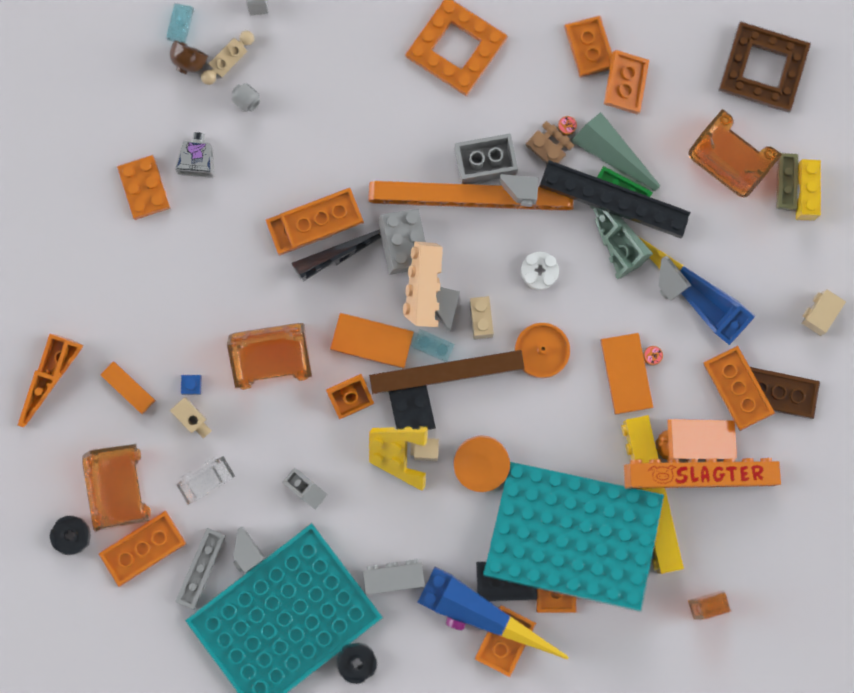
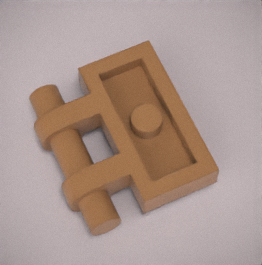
(545, 148)

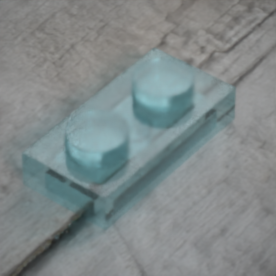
(180, 23)
(433, 345)

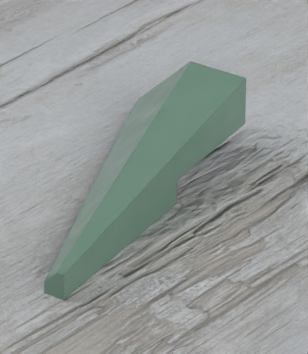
(605, 142)
(623, 244)

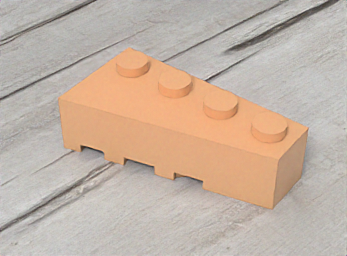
(423, 284)

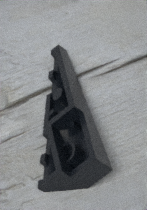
(315, 263)

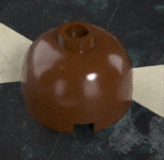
(187, 58)

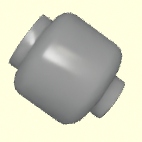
(245, 97)

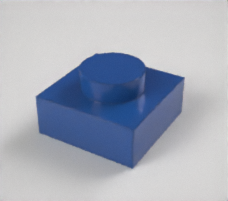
(191, 384)

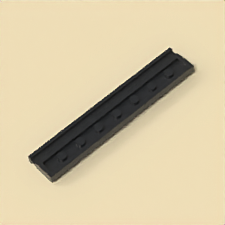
(615, 199)

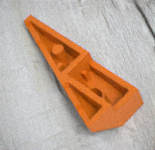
(55, 360)

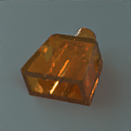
(710, 605)

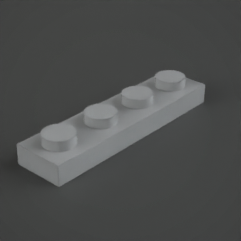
(200, 568)

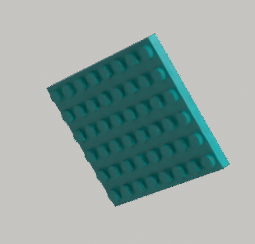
(574, 536)
(284, 617)

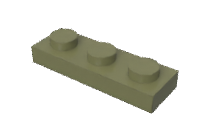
(787, 181)

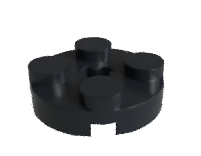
(80, 540)
(349, 654)

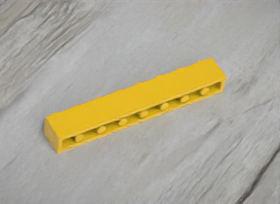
(642, 446)

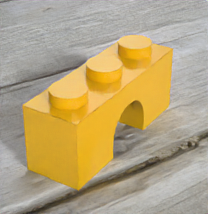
(810, 190)

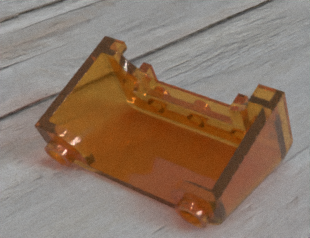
(731, 157)
(269, 354)
(114, 487)

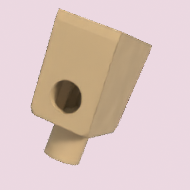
(183, 412)

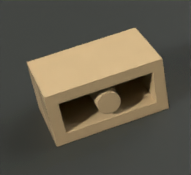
(823, 312)
(481, 317)
(425, 453)

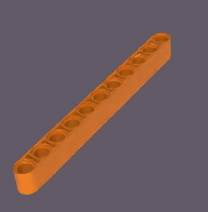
(460, 196)

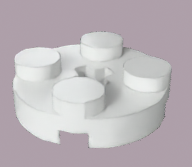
(547, 263)

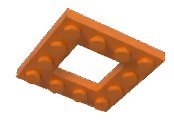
(459, 79)

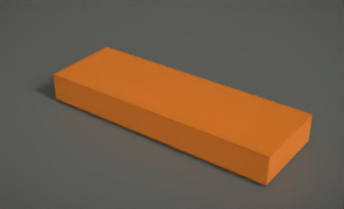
(127, 387)

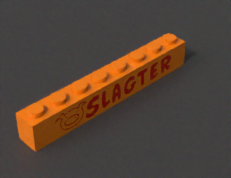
(702, 474)

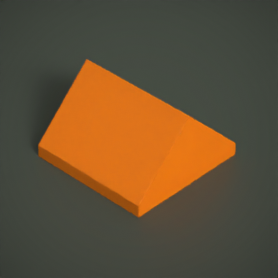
(350, 396)

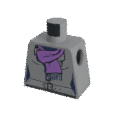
(196, 157)

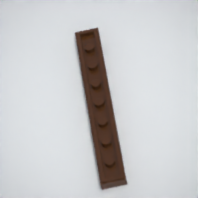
(446, 372)

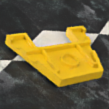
(389, 452)

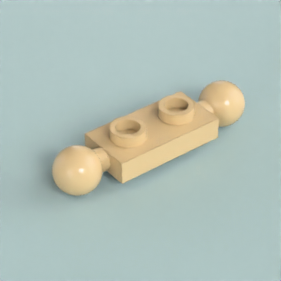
(227, 57)

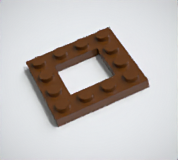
(775, 97)

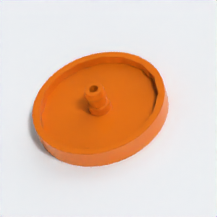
(543, 350)
(481, 463)

